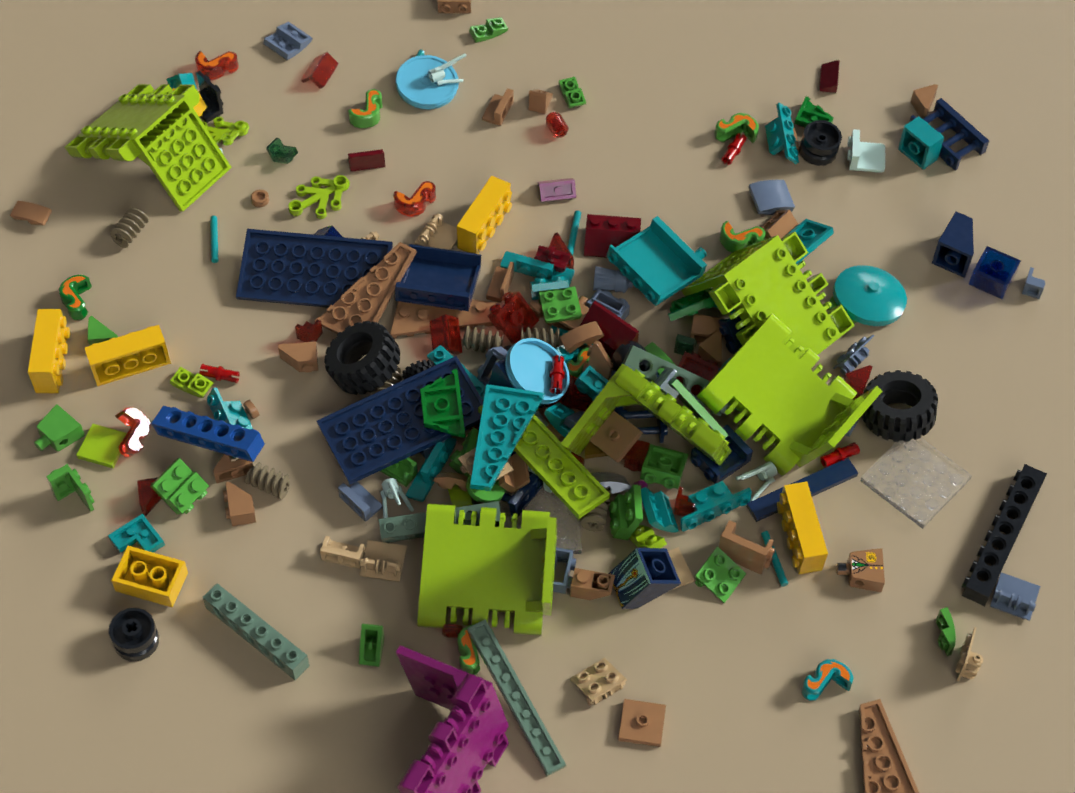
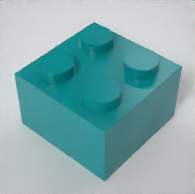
(921, 143)

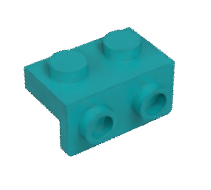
(541, 284)
(591, 382)

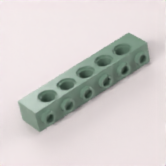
(636, 355)
(413, 525)
(256, 631)

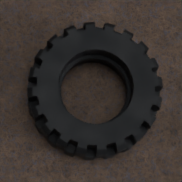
(372, 371)
(901, 423)

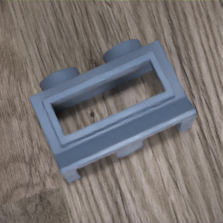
(617, 306)
(492, 356)
(564, 556)

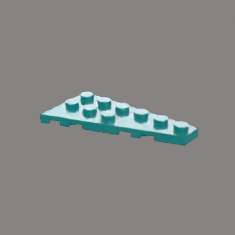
(502, 424)

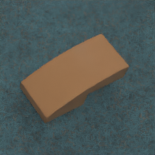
(33, 213)
(583, 334)
(448, 480)

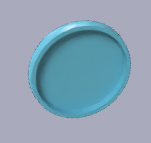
(416, 87)
(529, 368)

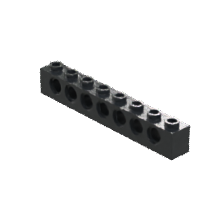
(978, 590)

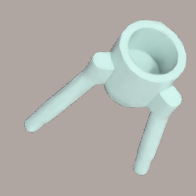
(437, 74)
(764, 472)
(392, 491)

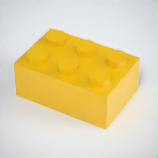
(149, 576)

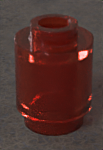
(556, 124)

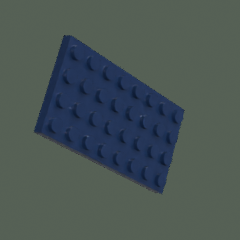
(304, 266)
(391, 423)

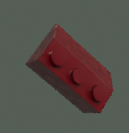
(608, 230)
(615, 329)

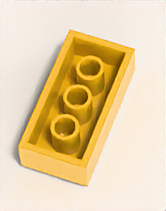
(484, 215)
(48, 351)
(127, 355)
(802, 528)

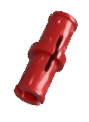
(734, 149)
(219, 373)
(557, 374)
(839, 454)

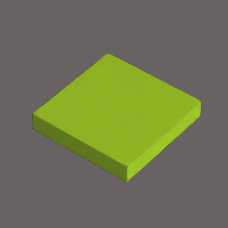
(101, 446)

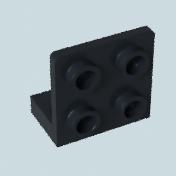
(211, 96)

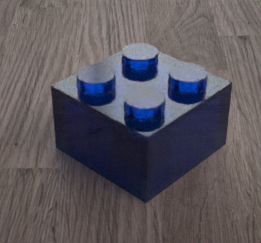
(994, 272)

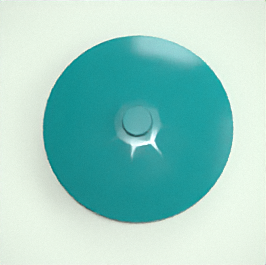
(870, 295)

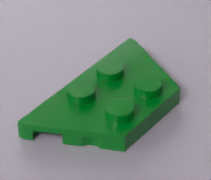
(690, 304)
(443, 405)

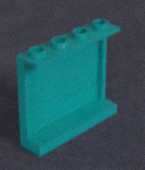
(657, 262)

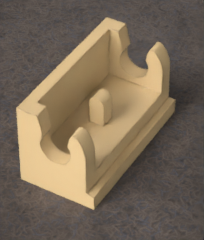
(342, 553)

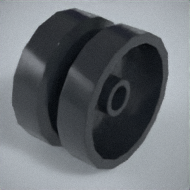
(820, 142)
(134, 634)

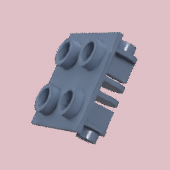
(855, 355)
(1015, 596)

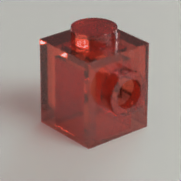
(636, 456)

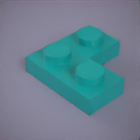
(136, 531)

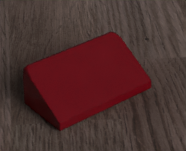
(829, 77)

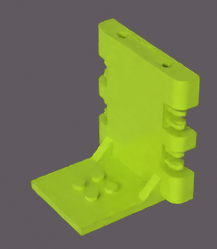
(162, 133)
(769, 281)
(631, 388)
(785, 398)
(487, 568)

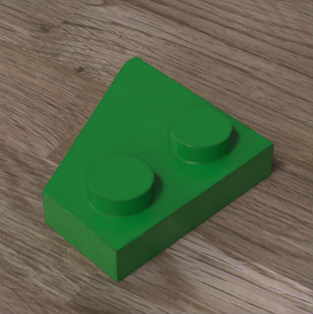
(810, 113)

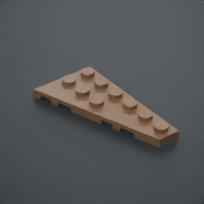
(371, 293)
(416, 318)
(882, 757)

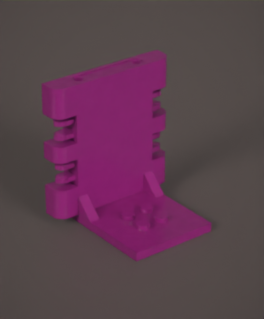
(465, 739)

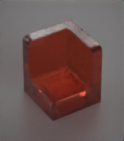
(309, 332)
(682, 505)

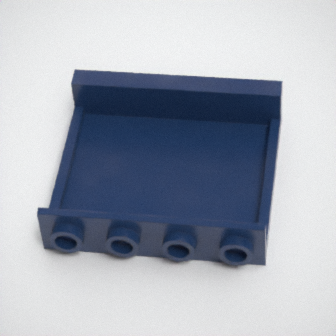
(440, 278)

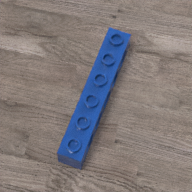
(208, 433)

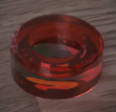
(451, 630)

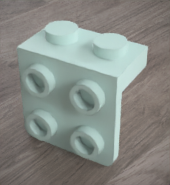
(865, 155)

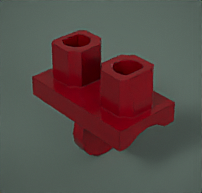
(553, 256)

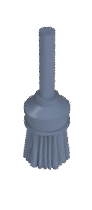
(610, 280)

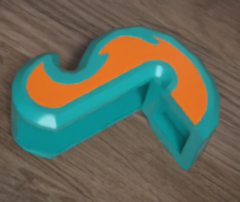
(825, 672)

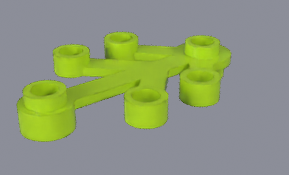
(227, 135)
(337, 185)

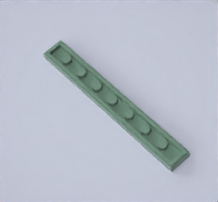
(516, 698)

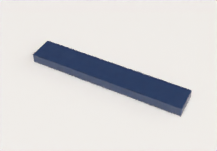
(817, 482)

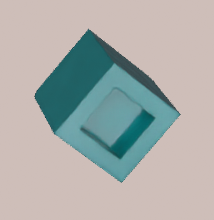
(186, 78)

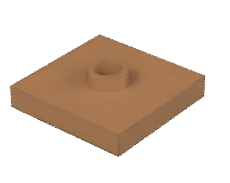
(616, 436)
(642, 722)

